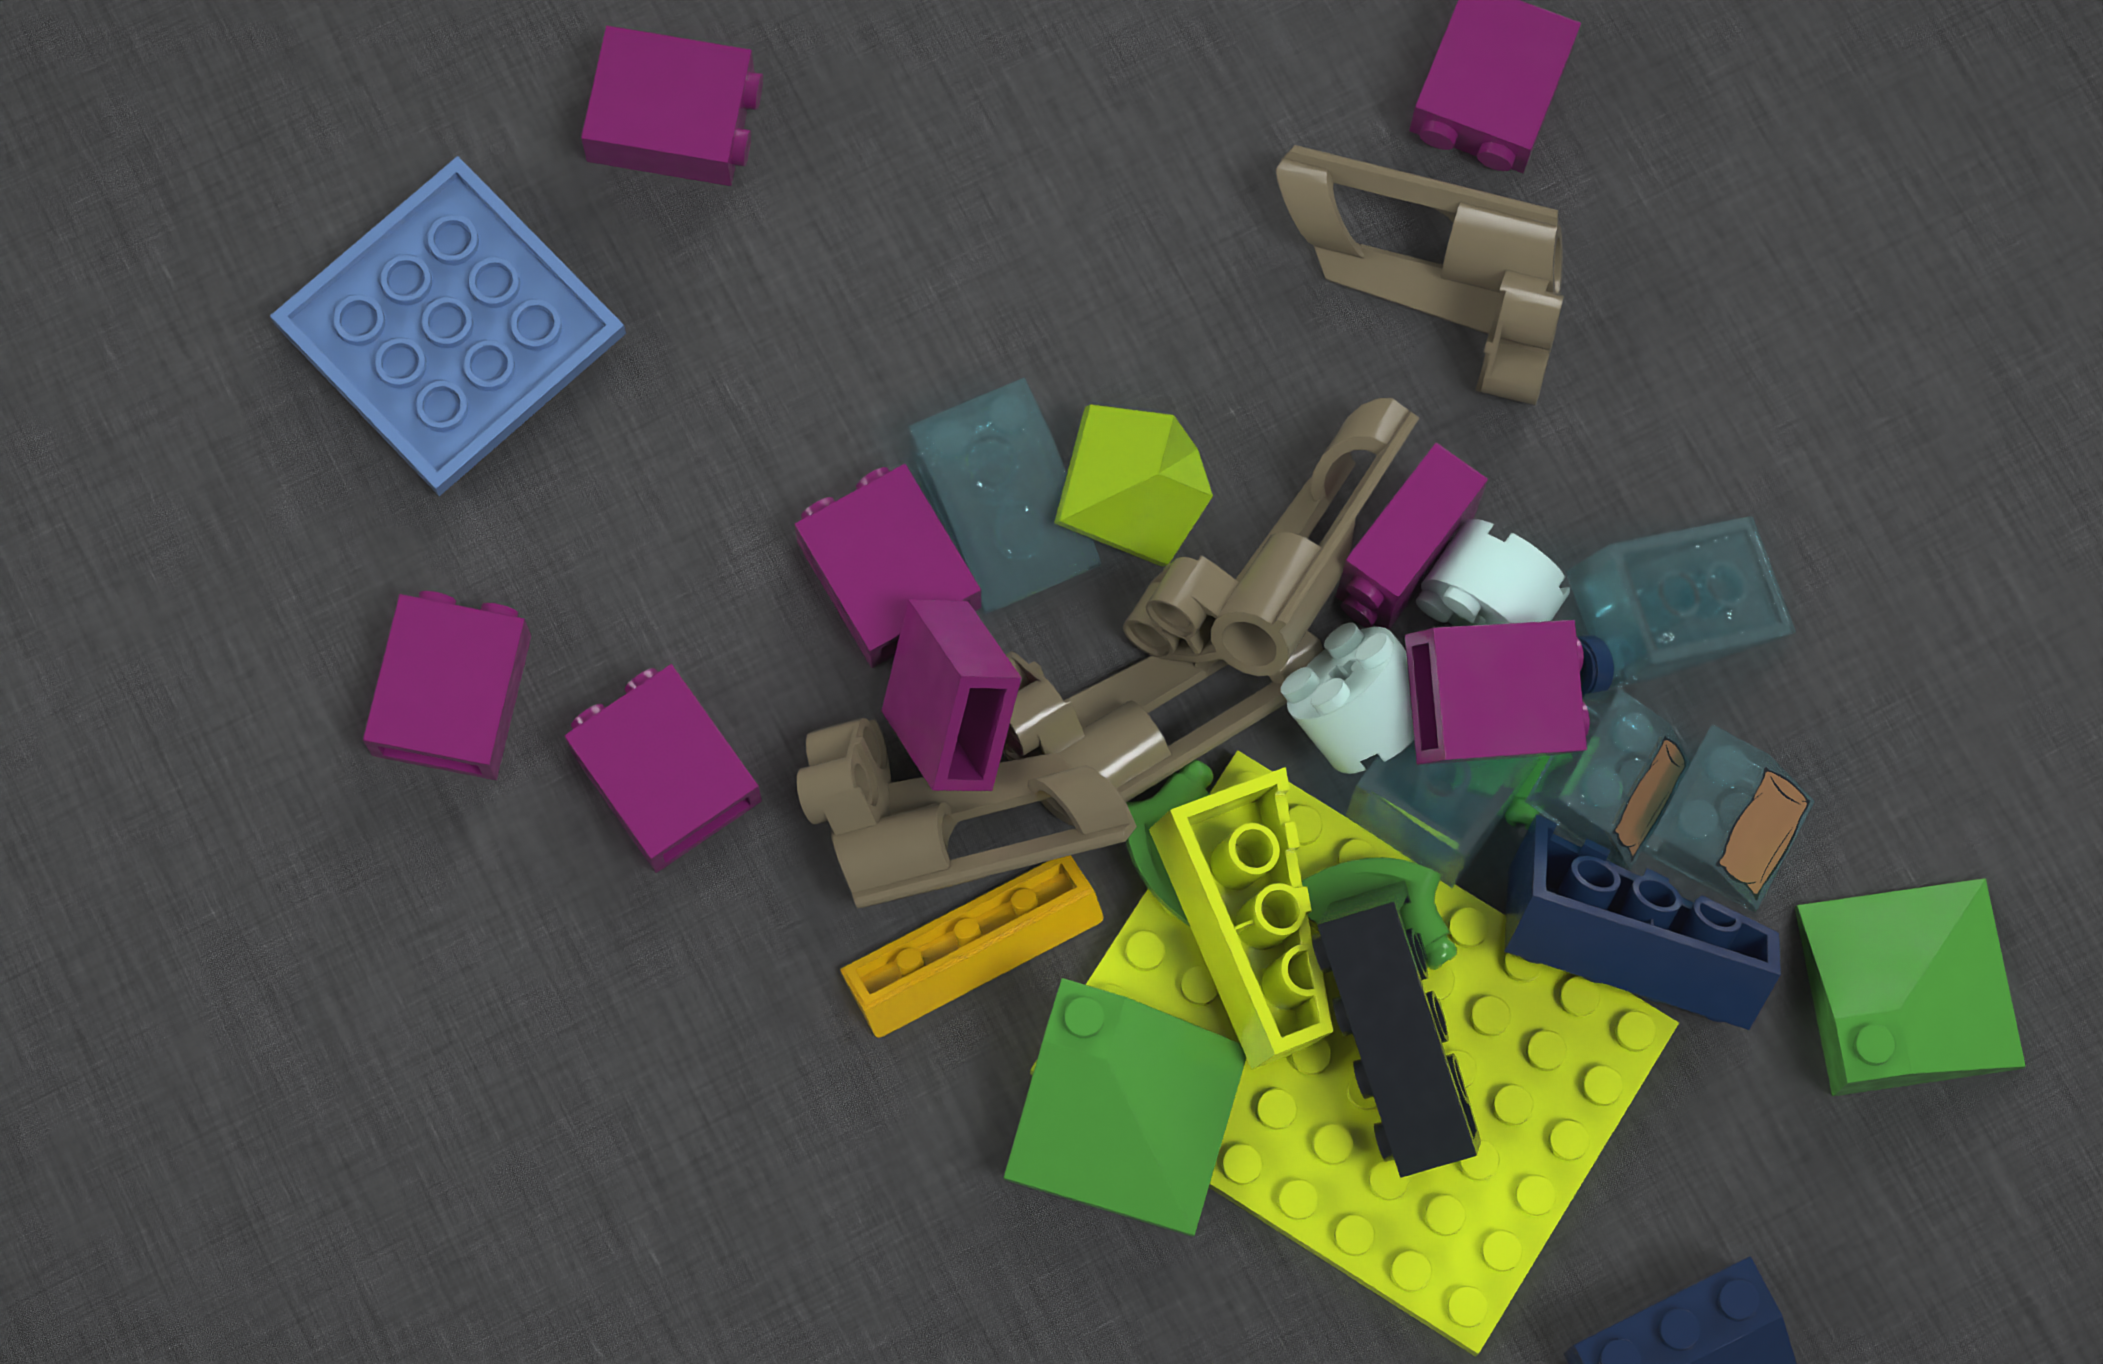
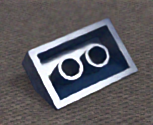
(1711, 1322)

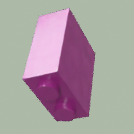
(1494, 80)
(671, 106)
(1408, 538)
(880, 552)
(448, 685)
(1496, 691)
(950, 695)
(662, 766)

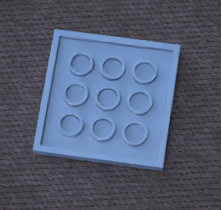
(448, 325)

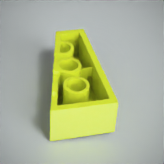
(1249, 912)

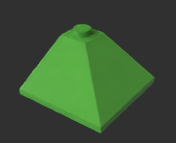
(1909, 987)
(1126, 1109)

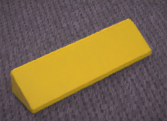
(972, 944)

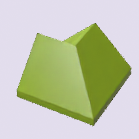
(1134, 482)

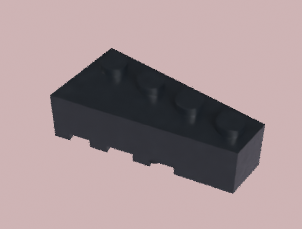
(1396, 1031)

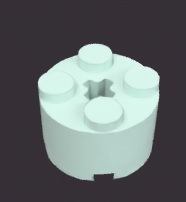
(1491, 580)
(1354, 697)

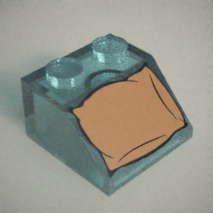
(1619, 782)
(1730, 819)

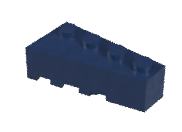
(1635, 930)

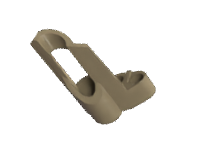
(1495, 274)
(1262, 615)
(1111, 722)
(898, 832)

